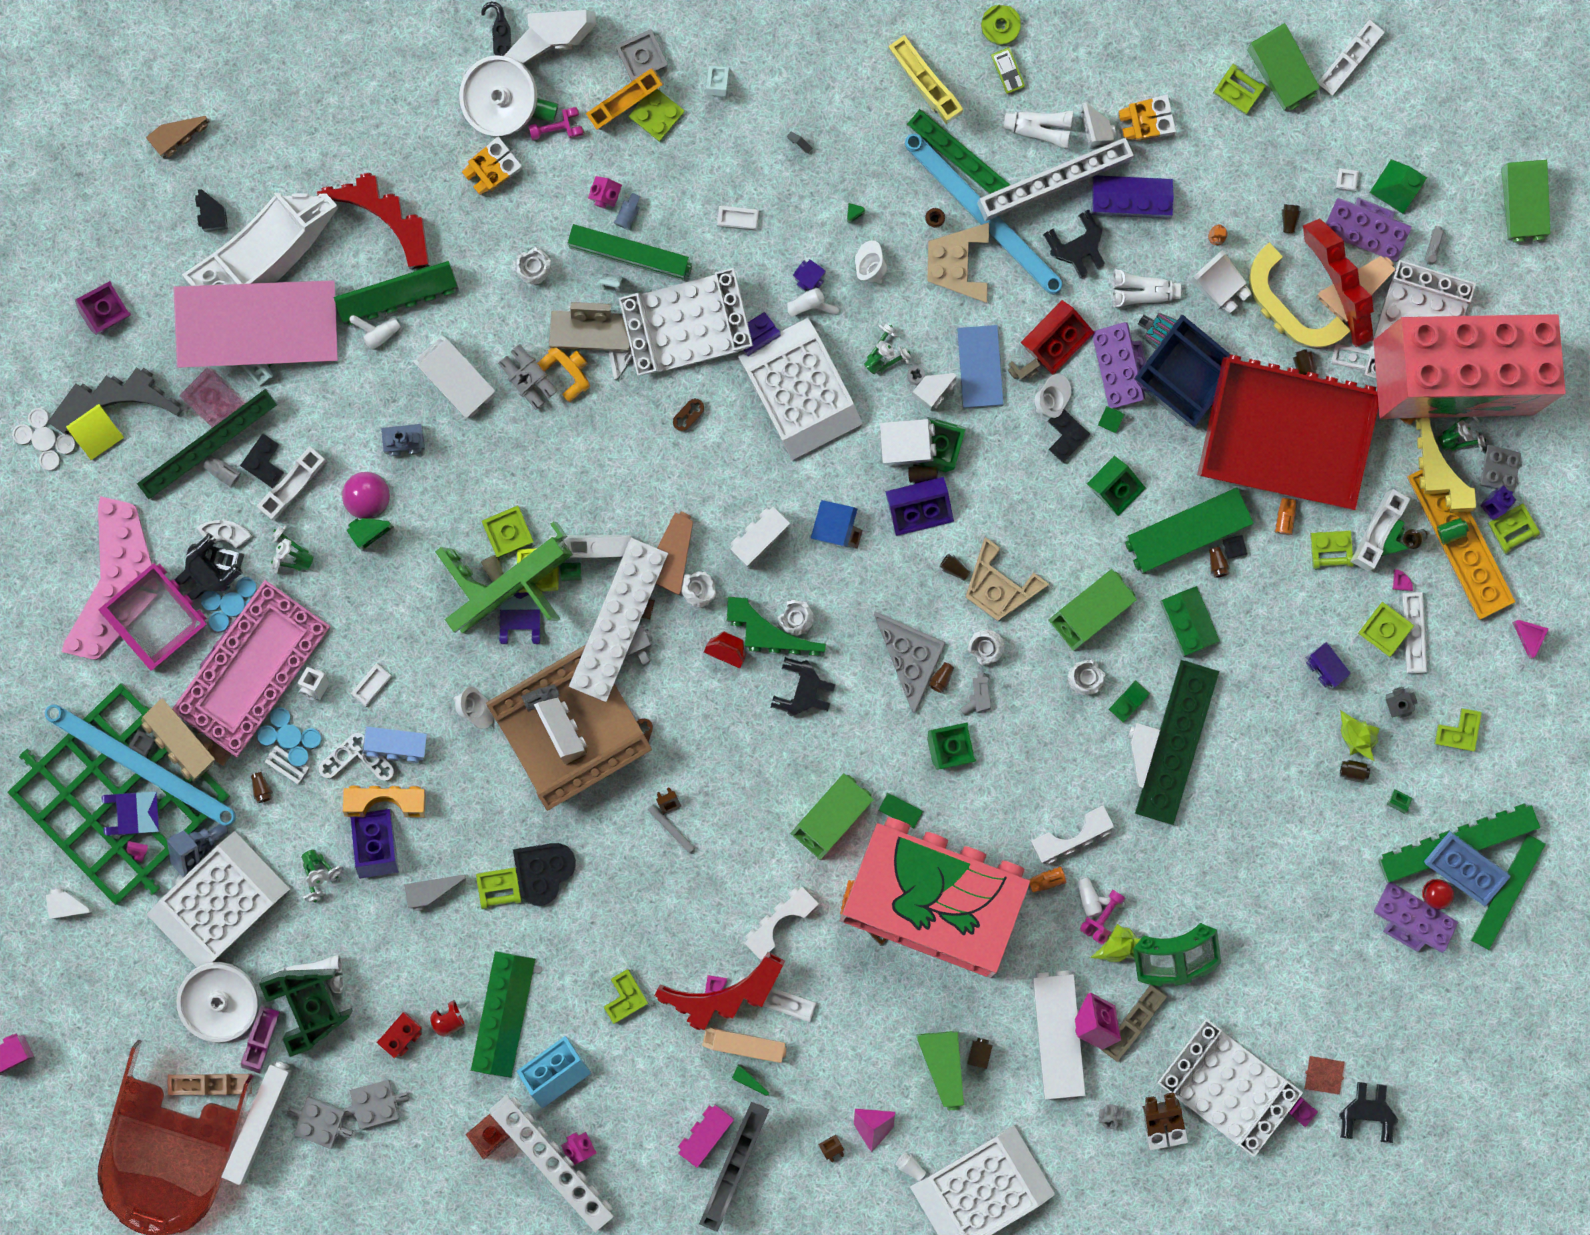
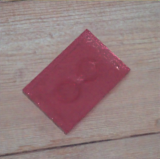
(211, 398)

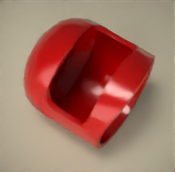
(1438, 894)
(448, 1023)

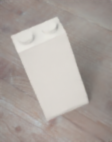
(454, 377)

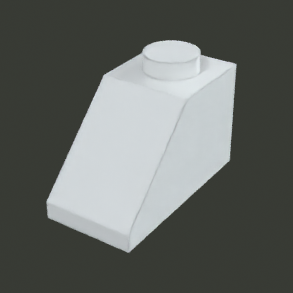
(65, 904)

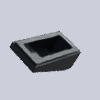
(238, 558)

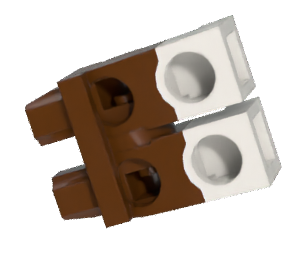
(1163, 1115)

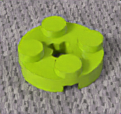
(1001, 13)

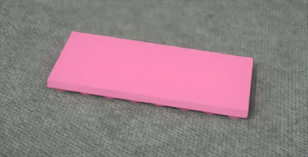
(255, 323)
(250, 668)

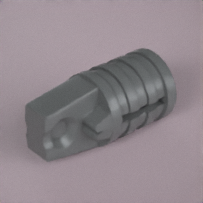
(539, 695)

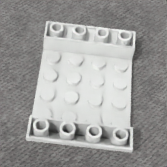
(1420, 293)
(686, 323)
(801, 389)
(217, 900)
(1230, 1087)
(984, 1188)

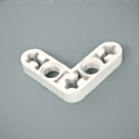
(353, 752)

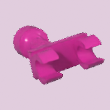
(536, 131)
(1089, 925)

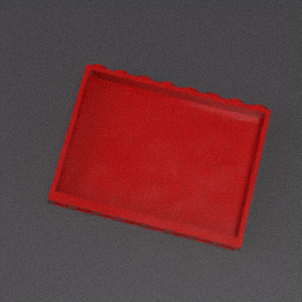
(1289, 432)

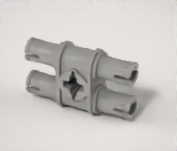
(519, 376)

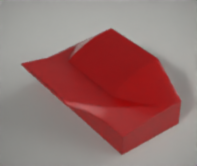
(727, 649)

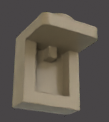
(1029, 370)

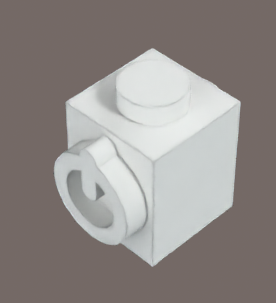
(313, 684)

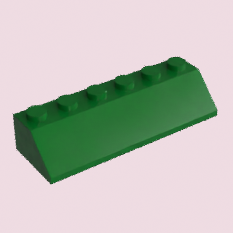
(397, 292)
(503, 1014)

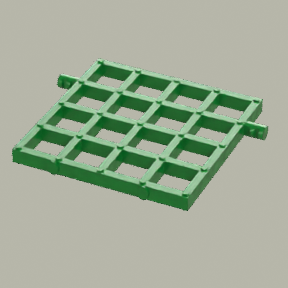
(92, 819)

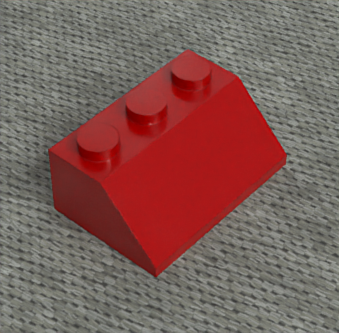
(1057, 337)

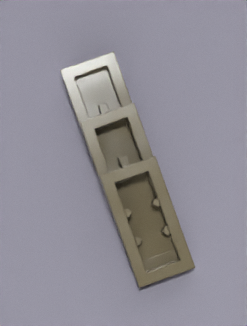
(1136, 1021)

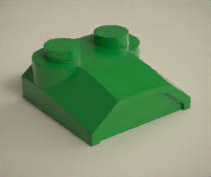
(950, 746)

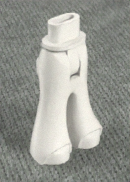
(1030, 124)
(1155, 289)
(333, 962)

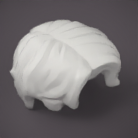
(533, 266)
(698, 589)
(796, 617)
(986, 646)
(1086, 677)

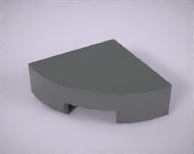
(794, 138)

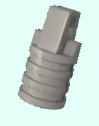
(222, 471)

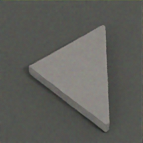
(912, 655)

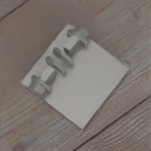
(1500, 468)

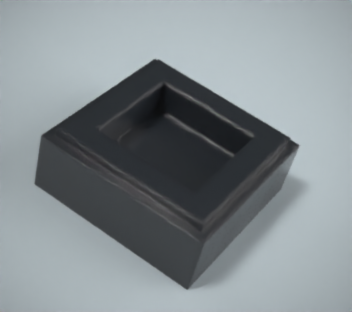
(1235, 547)

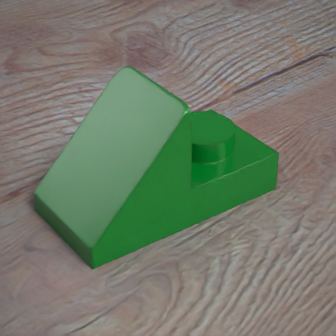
(1391, 545)
(1129, 701)

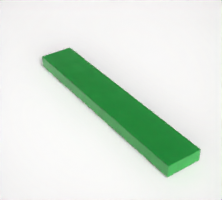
(956, 153)
(1507, 895)

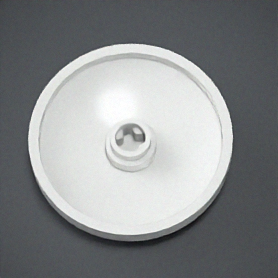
(498, 95)
(217, 1002)

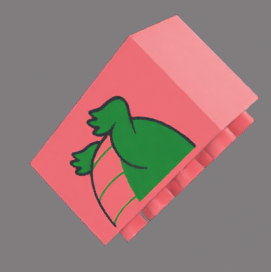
(1469, 366)
(935, 898)

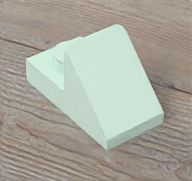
(717, 81)

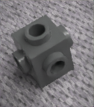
(1401, 709)

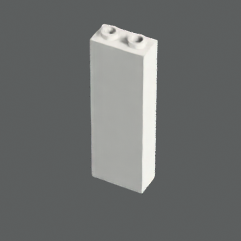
(1057, 1036)
(257, 1122)

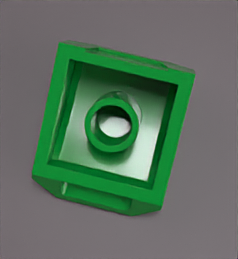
(948, 443)

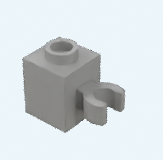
(639, 642)

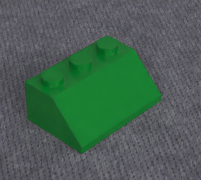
(1189, 621)

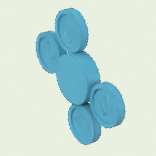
(231, 603)
(288, 737)

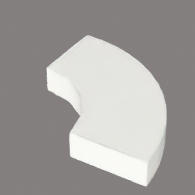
(225, 531)

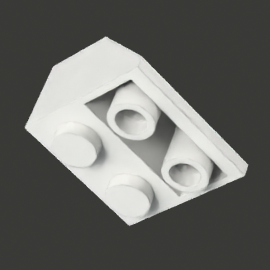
(932, 388)

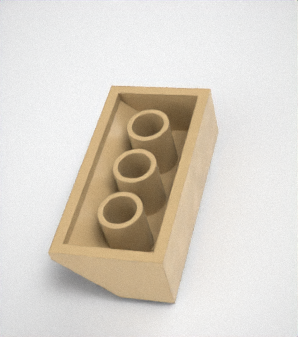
(177, 740)

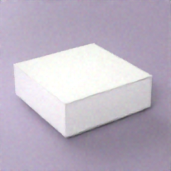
(1347, 179)

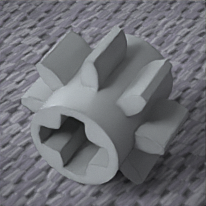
(1111, 1116)

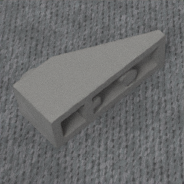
(426, 892)

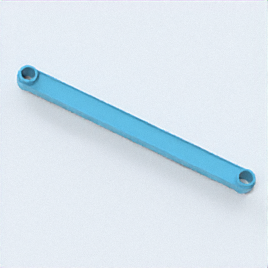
(997, 227)
(140, 765)

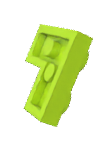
(1463, 736)
(630, 997)

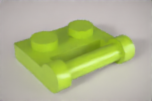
(1236, 94)
(1509, 523)
(1331, 542)
(496, 881)

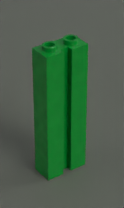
(629, 252)
(1188, 530)

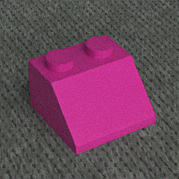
(1097, 1022)
(14, 1051)

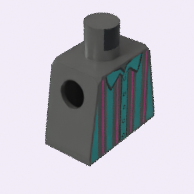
(1156, 328)

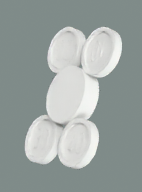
(43, 439)

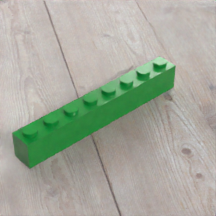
(1478, 836)

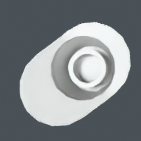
(870, 262)
(1053, 396)
(473, 706)

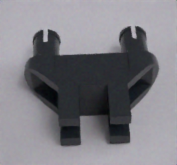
(1080, 247)
(203, 571)
(805, 691)
(1370, 1110)

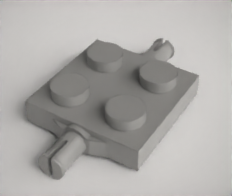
(374, 1104)
(319, 1122)

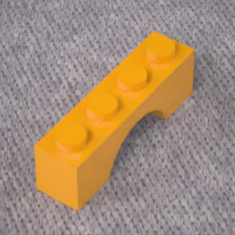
(624, 98)
(359, 800)

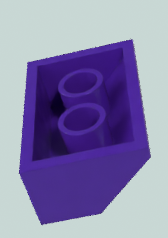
(919, 506)

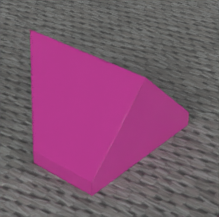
(1530, 636)
(873, 1125)

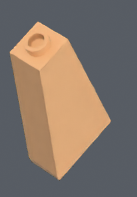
(1370, 277)
(744, 1044)

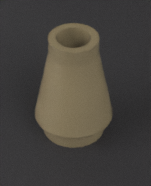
(492, 567)

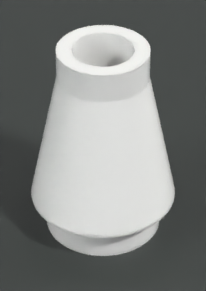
(909, 1166)

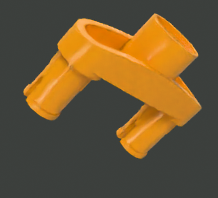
(573, 364)

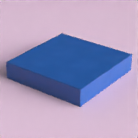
(834, 523)

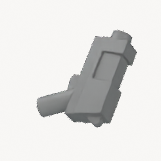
(1432, 250)
(981, 698)

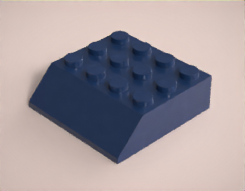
(1183, 372)

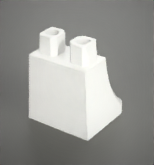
(1220, 282)

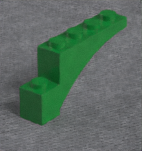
(765, 635)

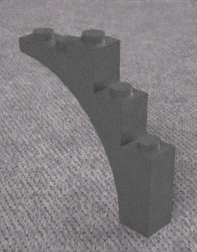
(108, 393)
(734, 1166)

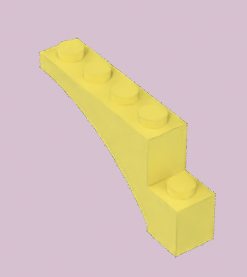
(926, 82)
(1438, 475)

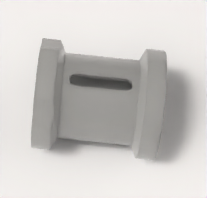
(913, 369)

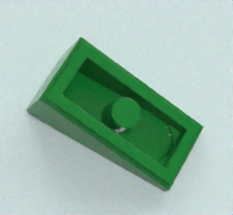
(900, 810)
(743, 1077)

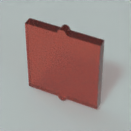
(1324, 1075)

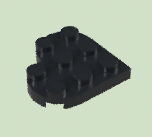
(541, 870)

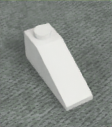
(1142, 748)

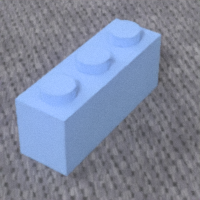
(394, 744)

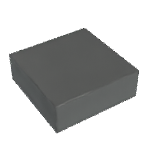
(142, 743)

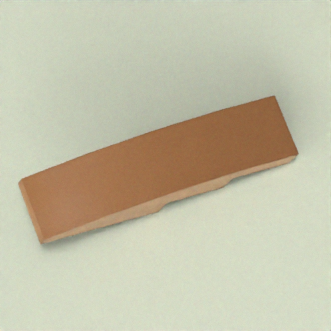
(206, 1084)

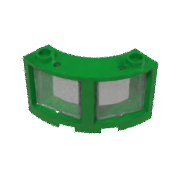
(1177, 958)

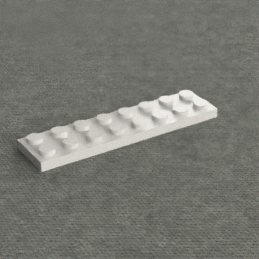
(618, 619)

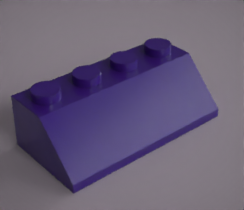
(1132, 197)

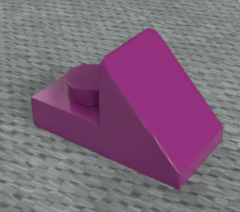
(1302, 1112)

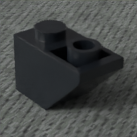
(212, 213)

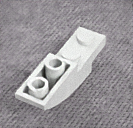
(596, 545)

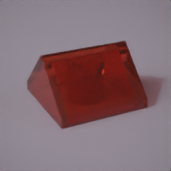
(487, 1136)

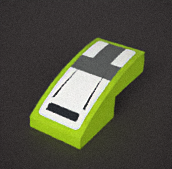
(1007, 70)

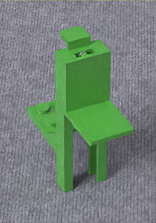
(524, 574)

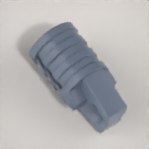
(628, 212)

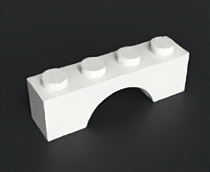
(284, 493)
(1386, 516)
(1095, 823)
(799, 904)

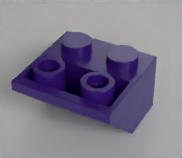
(1327, 665)

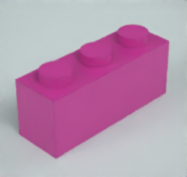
(705, 1135)

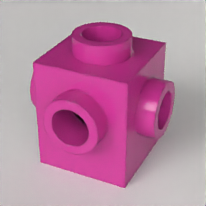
(604, 192)
(578, 1147)

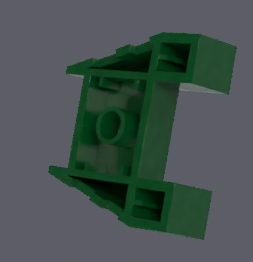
(310, 1003)

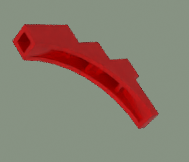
(408, 230)
(1345, 277)
(726, 1001)

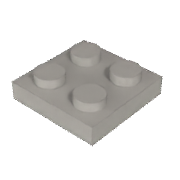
(641, 54)

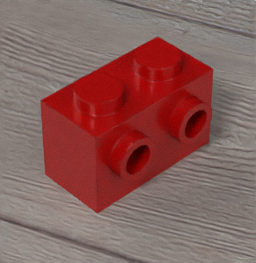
(399, 1035)

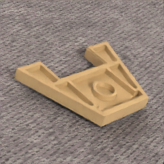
(950, 261)
(994, 591)

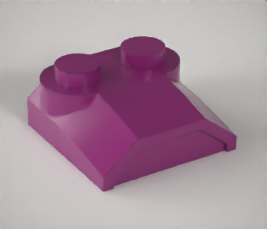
(101, 308)

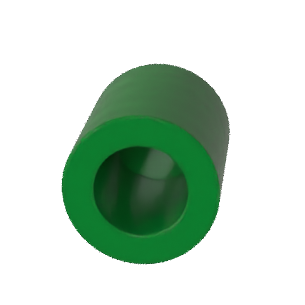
(545, 110)
(1452, 531)

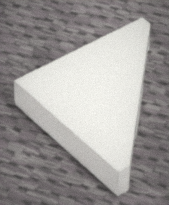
(619, 361)

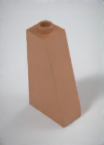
(676, 544)

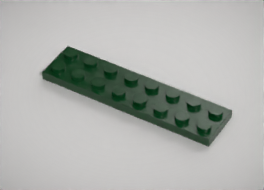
(1177, 742)

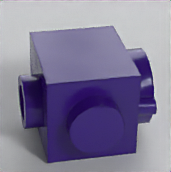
(809, 275)
(1502, 501)

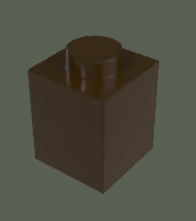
(980, 1053)

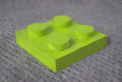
(656, 114)
(507, 531)
(1386, 629)

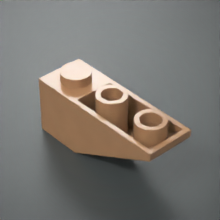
(171, 135)

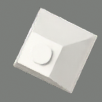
(1096, 126)

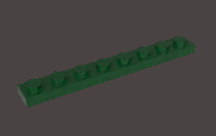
(207, 444)

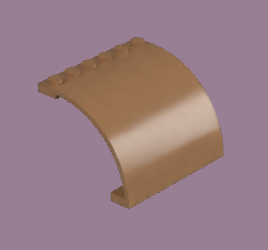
(606, 727)

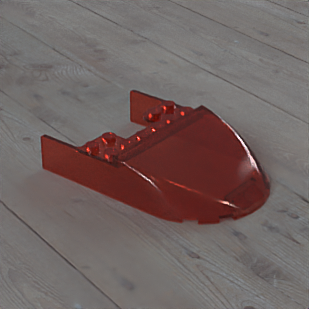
(163, 1165)

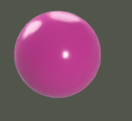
(365, 495)

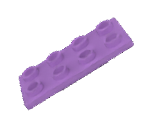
(1369, 227)
(1119, 364)
(1414, 920)

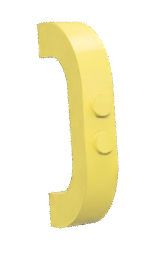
(1284, 320)

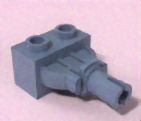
(402, 439)
(187, 849)

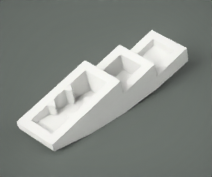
(1351, 57)

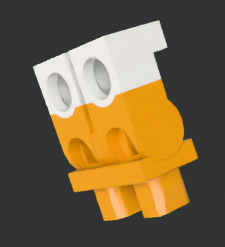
(1141, 117)
(486, 166)

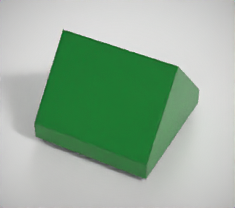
(854, 212)
(571, 572)
(1399, 801)

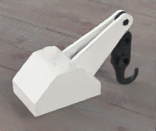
(545, 32)

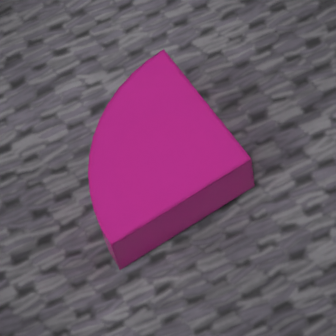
(1401, 581)
(137, 850)
(714, 983)

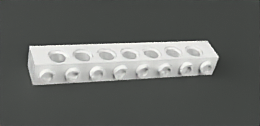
(1055, 179)
(594, 1218)

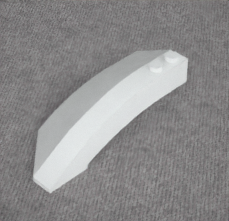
(268, 243)

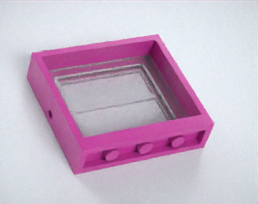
(153, 616)

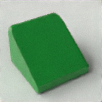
(1111, 419)

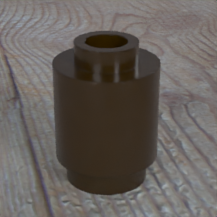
(1305, 362)
(1354, 771)

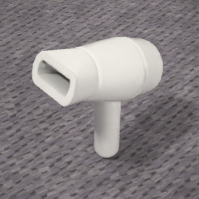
(809, 300)
(376, 335)
(1090, 900)

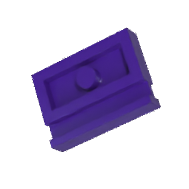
(762, 332)

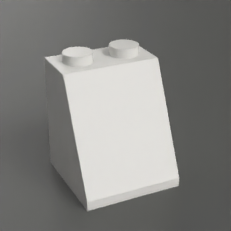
(907, 442)

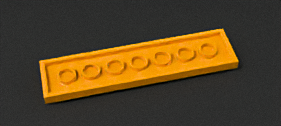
(1467, 556)

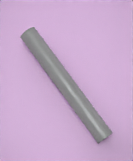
(671, 828)

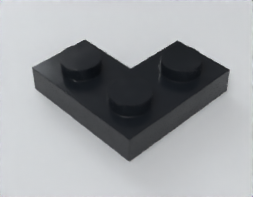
(1072, 435)
(258, 461)

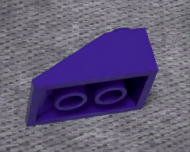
(374, 844)

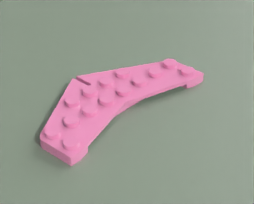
(122, 559)

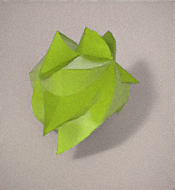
(1359, 735)
(1118, 945)

